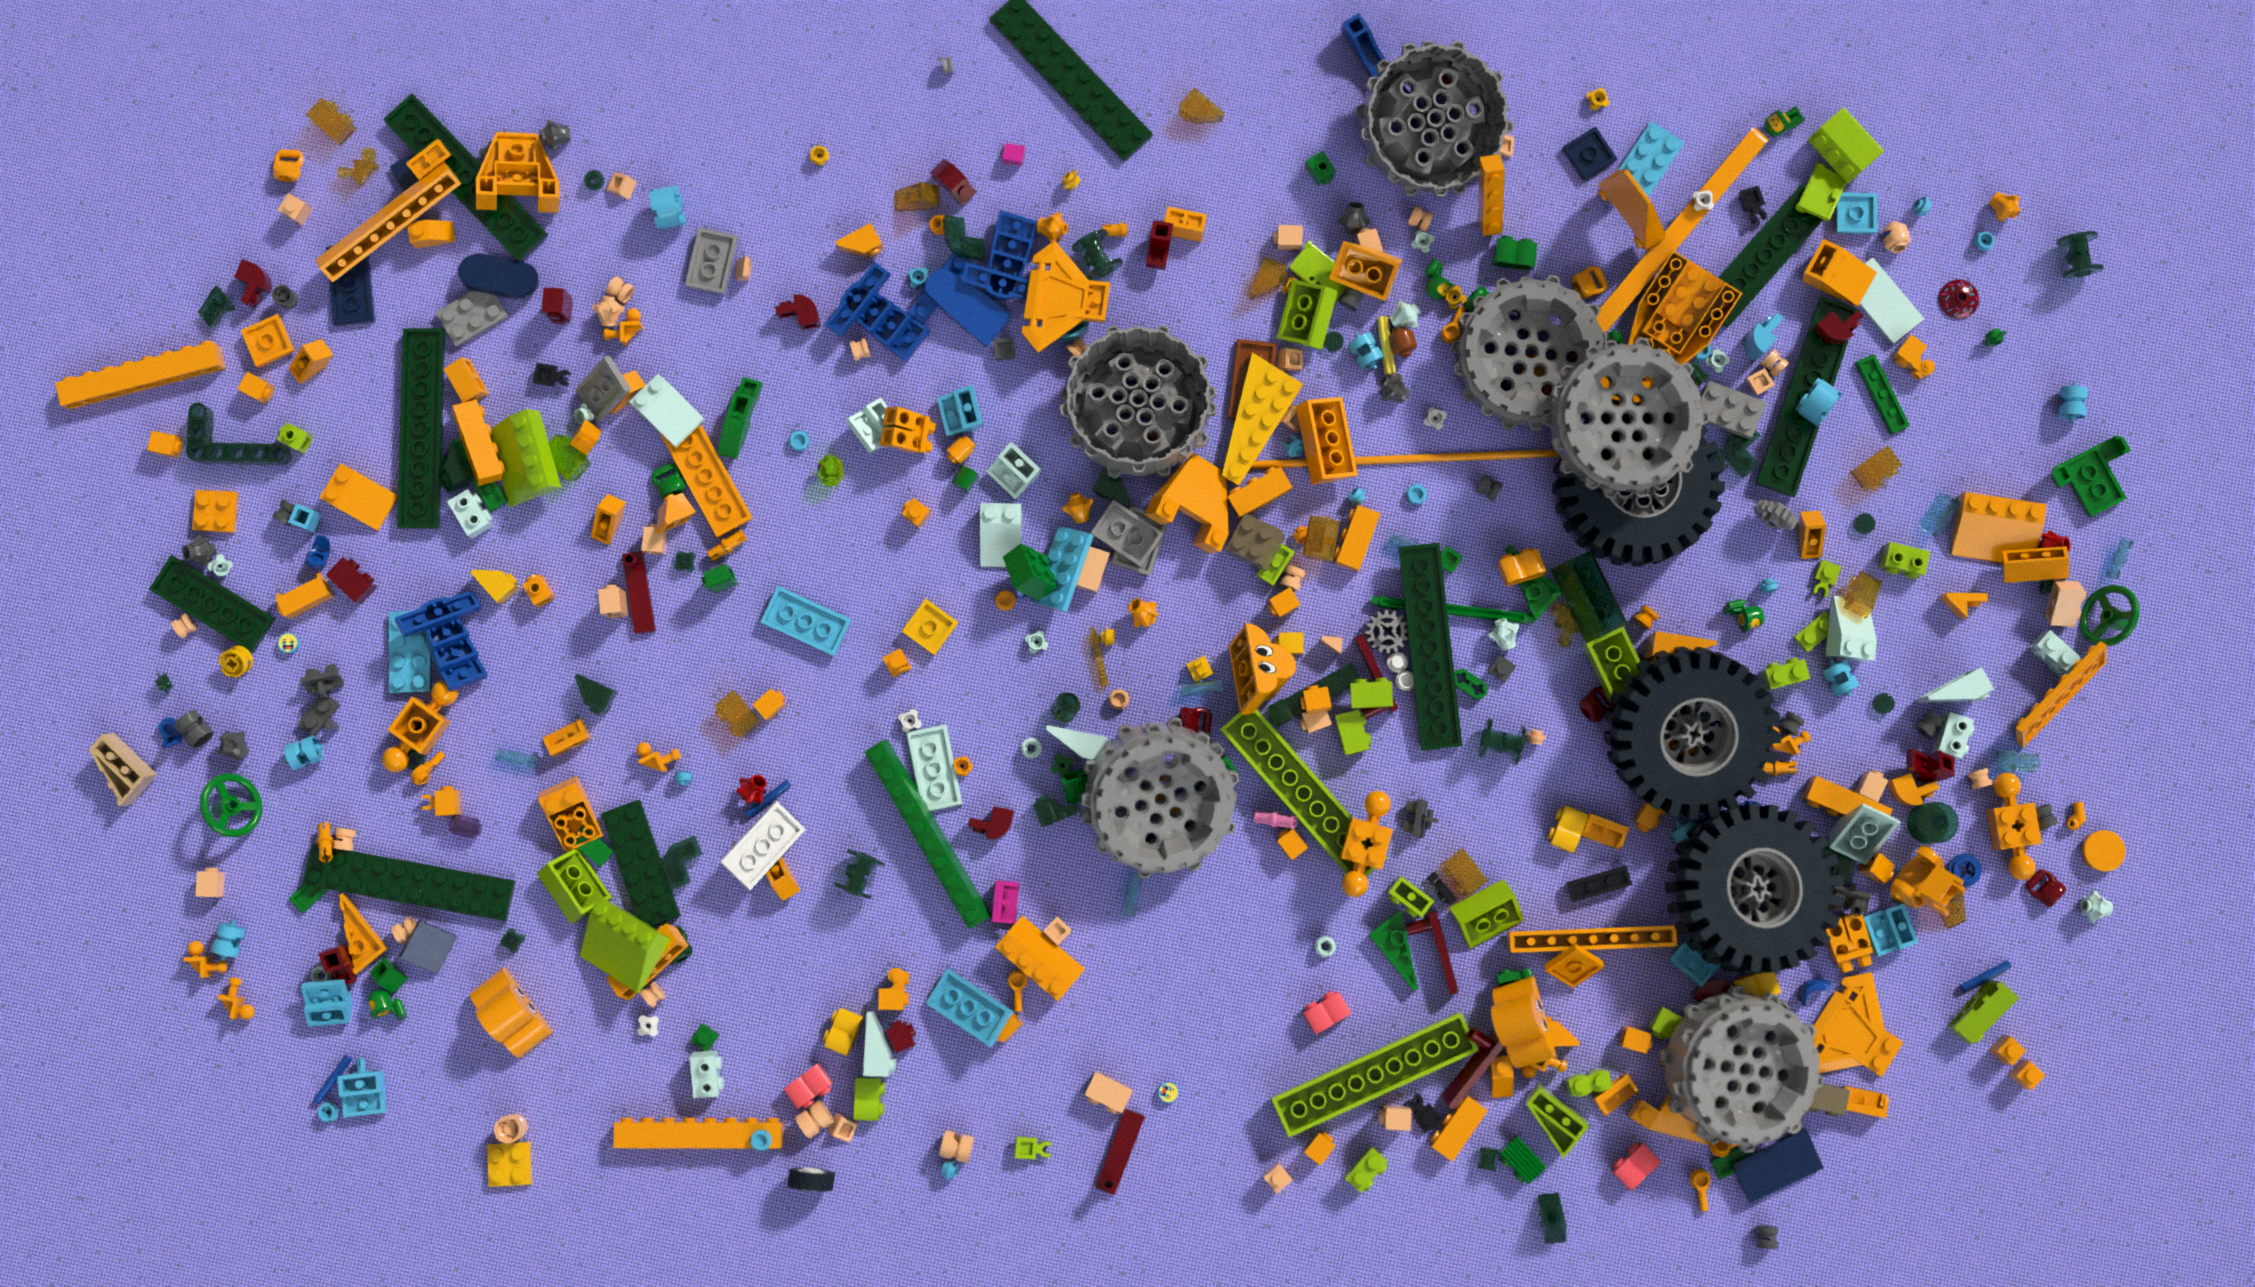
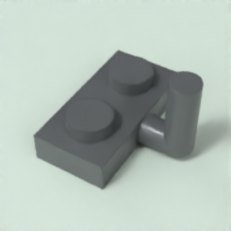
(320, 716)

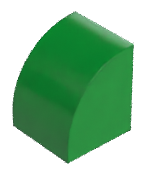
(965, 478)
(388, 975)

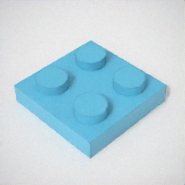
(1856, 214)

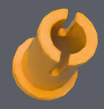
(1116, 229)

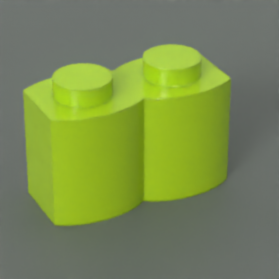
(1583, 1084)
(868, 1098)

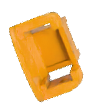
(1926, 882)

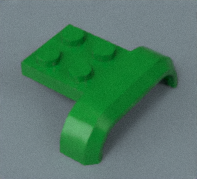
(2092, 476)

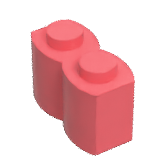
(1326, 1012)
(808, 1086)
(1635, 1166)

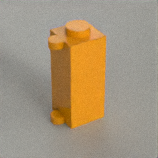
(304, 597)

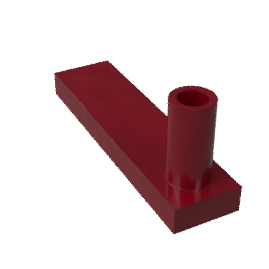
(639, 592)
(1374, 672)
(1433, 923)
(1489, 1048)
(1120, 1151)

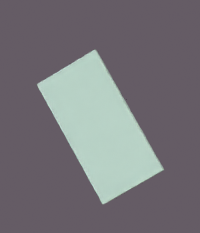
(1888, 306)
(934, 767)

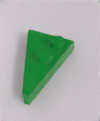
(1537, 592)
(1393, 943)

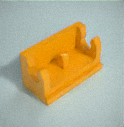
(428, 159)
(1186, 223)
(466, 380)
(566, 738)
(1605, 831)
(1610, 1099)
(1867, 1102)

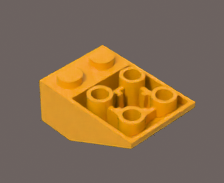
(1839, 273)
(567, 810)

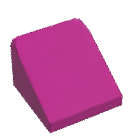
(1013, 154)

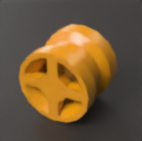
(1646, 617)

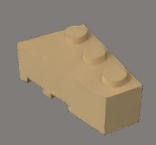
(122, 768)

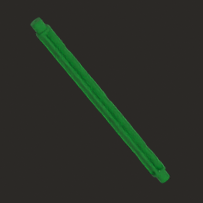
(1459, 610)

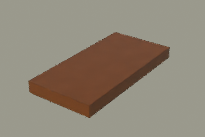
(1241, 363)

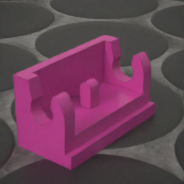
(1005, 902)

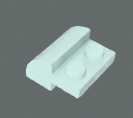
(868, 424)
(1014, 470)

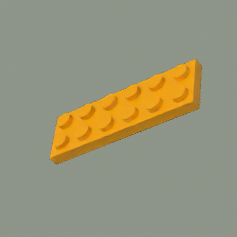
(710, 482)
(2058, 697)

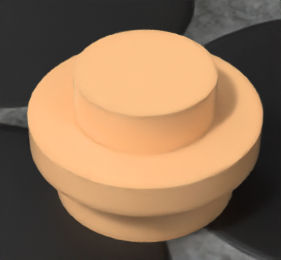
(1119, 699)
(1535, 736)

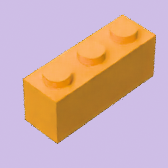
(1259, 492)
(1356, 538)
(2035, 564)
(1457, 1128)

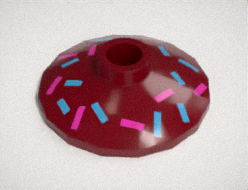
(1953, 305)

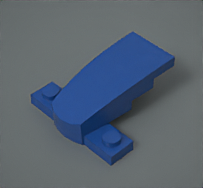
(1007, 259)
(960, 302)
(878, 315)
(447, 637)

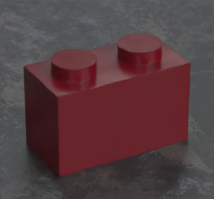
(557, 305)
(352, 580)

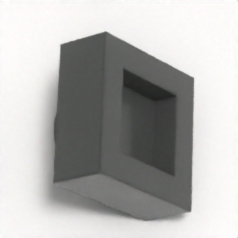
(1004, 348)
(1501, 668)

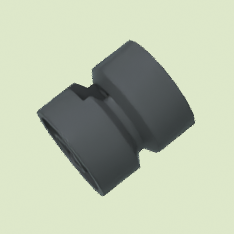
(194, 729)

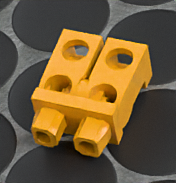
(906, 430)
(1848, 942)

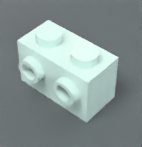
(470, 513)
(2054, 652)
(1954, 735)
(706, 1074)

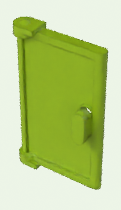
(1819, 191)
(1318, 265)

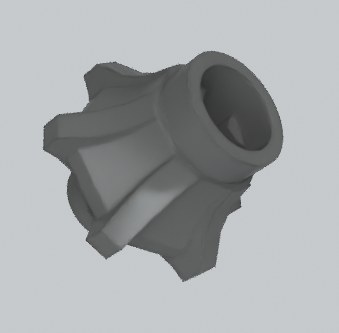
(554, 135)
(1354, 218)
(1393, 388)
(199, 550)
(233, 745)

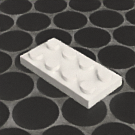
(762, 845)

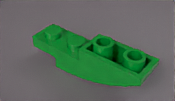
(738, 418)

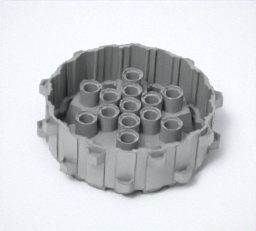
(1387, 103)
(1491, 324)
(1146, 353)
(1669, 444)
(1173, 844)
(1704, 1038)

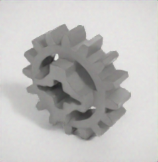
(1775, 515)
(1394, 638)

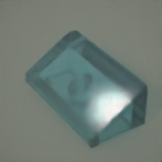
(1939, 514)

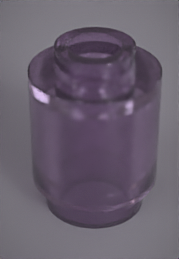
(465, 826)

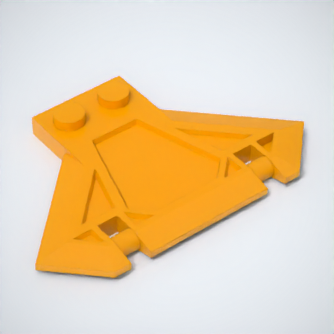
(1060, 298)
(1854, 1029)

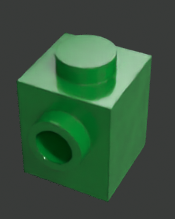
(1320, 169)

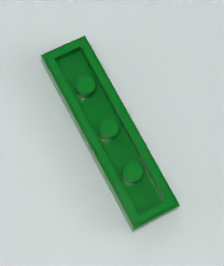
(1882, 394)
(491, 492)

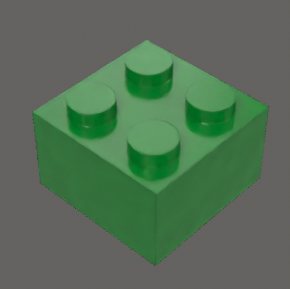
(1030, 572)

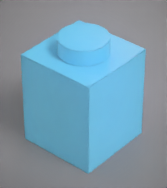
(305, 518)

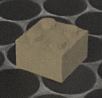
(1255, 542)

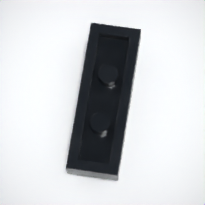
(1599, 883)

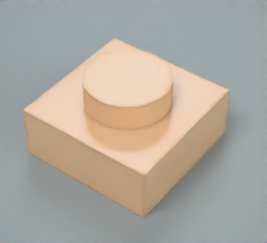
(1760, 382)
(1057, 930)

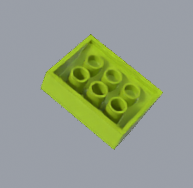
(525, 456)
(622, 944)

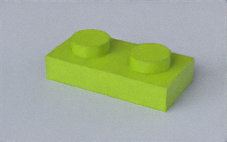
(1277, 566)
(1813, 632)

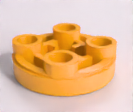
(2103, 850)

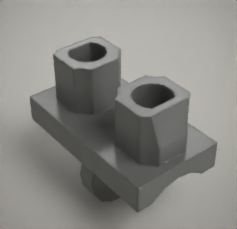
(322, 682)
(1417, 826)
(1853, 899)

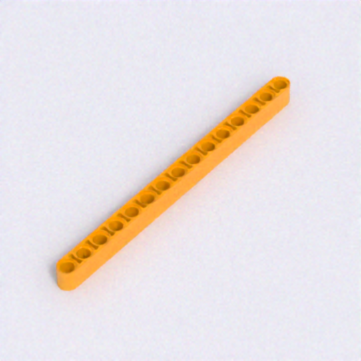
(1679, 230)

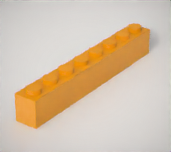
(388, 222)
(140, 375)
(1591, 938)
(694, 1133)

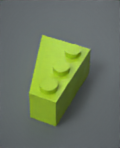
(1982, 1011)
(1557, 1119)

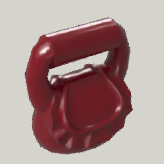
(1592, 706)
(1190, 718)
(2049, 892)

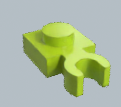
(1826, 575)
(1028, 1147)

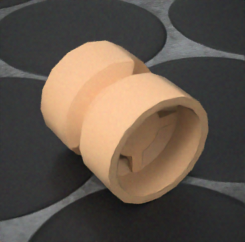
(814, 1119)
(510, 1128)
(956, 1146)

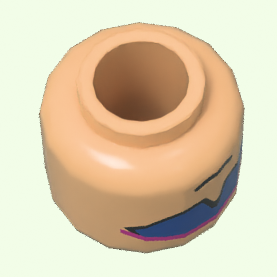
(1895, 237)

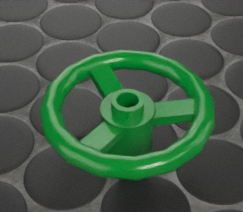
(2110, 616)
(229, 805)

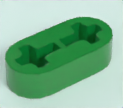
(1472, 680)

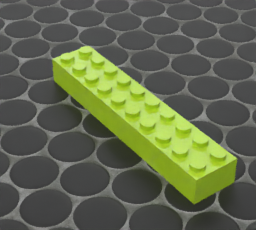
(1292, 783)
(1373, 1074)

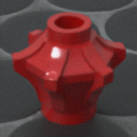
(2052, 540)
(752, 789)

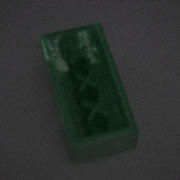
(1588, 596)

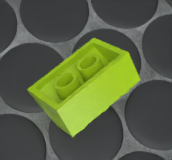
(1845, 145)
(1307, 314)
(1611, 659)
(573, 884)
(1487, 913)

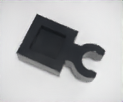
(1753, 200)
(549, 375)
(1444, 892)
(1425, 1115)

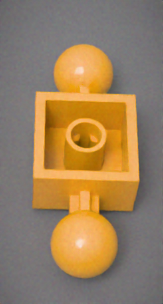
(405, 727)
(1377, 805)
(2026, 822)

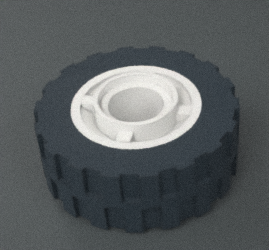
(810, 1179)

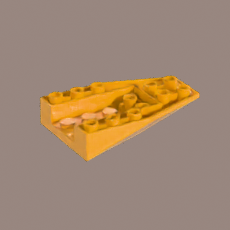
(1683, 309)

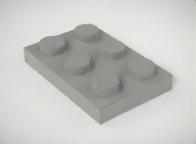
(711, 261)
(471, 316)
(603, 388)
(1732, 409)
(1127, 533)
(1121, 561)

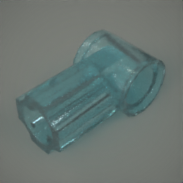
(2011, 761)

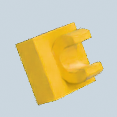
(1199, 669)

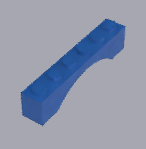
(1365, 47)

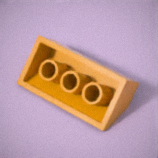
(1326, 440)
(1040, 958)

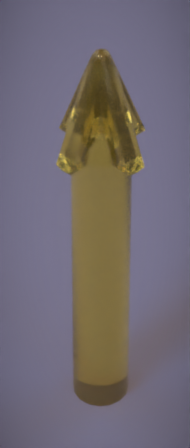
(1094, 639)

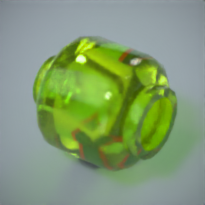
(830, 470)

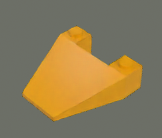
(517, 167)
(1634, 206)
(1199, 493)
(1663, 1119)

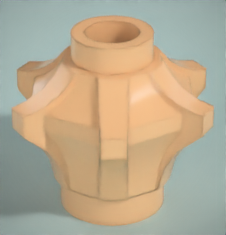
(608, 310)

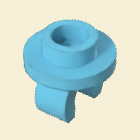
(1295, 448)

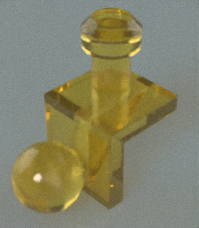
(361, 168)
(1564, 622)

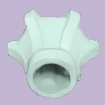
(1405, 315)
(1504, 633)
(2095, 907)

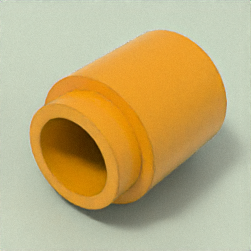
(960, 450)

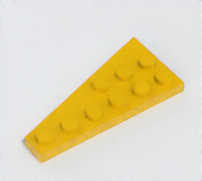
(1261, 408)

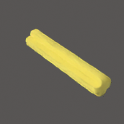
(1384, 332)

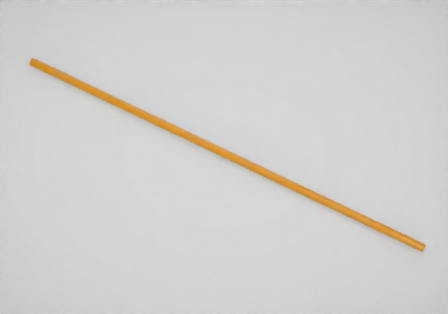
(1419, 458)

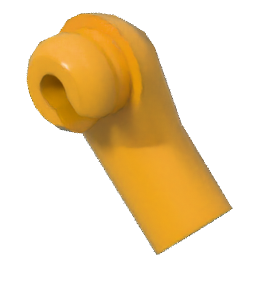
(2078, 817)

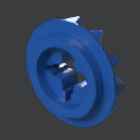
(1973, 867)

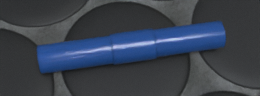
(771, 796)
(1985, 976)
(332, 1079)

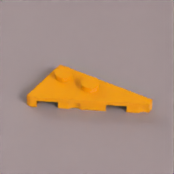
(363, 941)

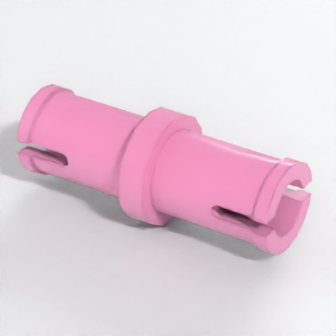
(1275, 819)

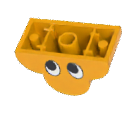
(1258, 667)
(509, 1014)
(1522, 1023)

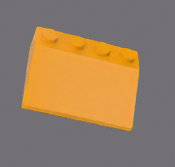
(1995, 524)

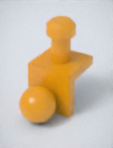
(627, 328)
(1789, 744)
(655, 759)
(204, 964)
(235, 1004)
(1531, 1070)

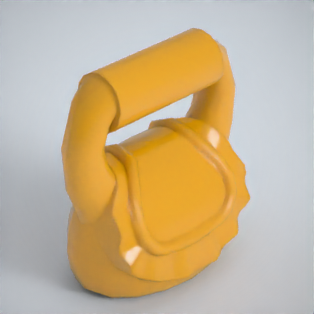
(286, 170)
(1585, 285)

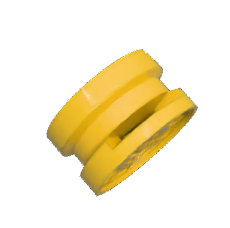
(235, 661)

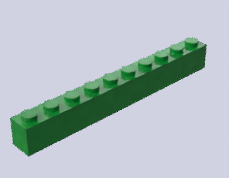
(928, 834)

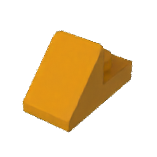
(1958, 602)

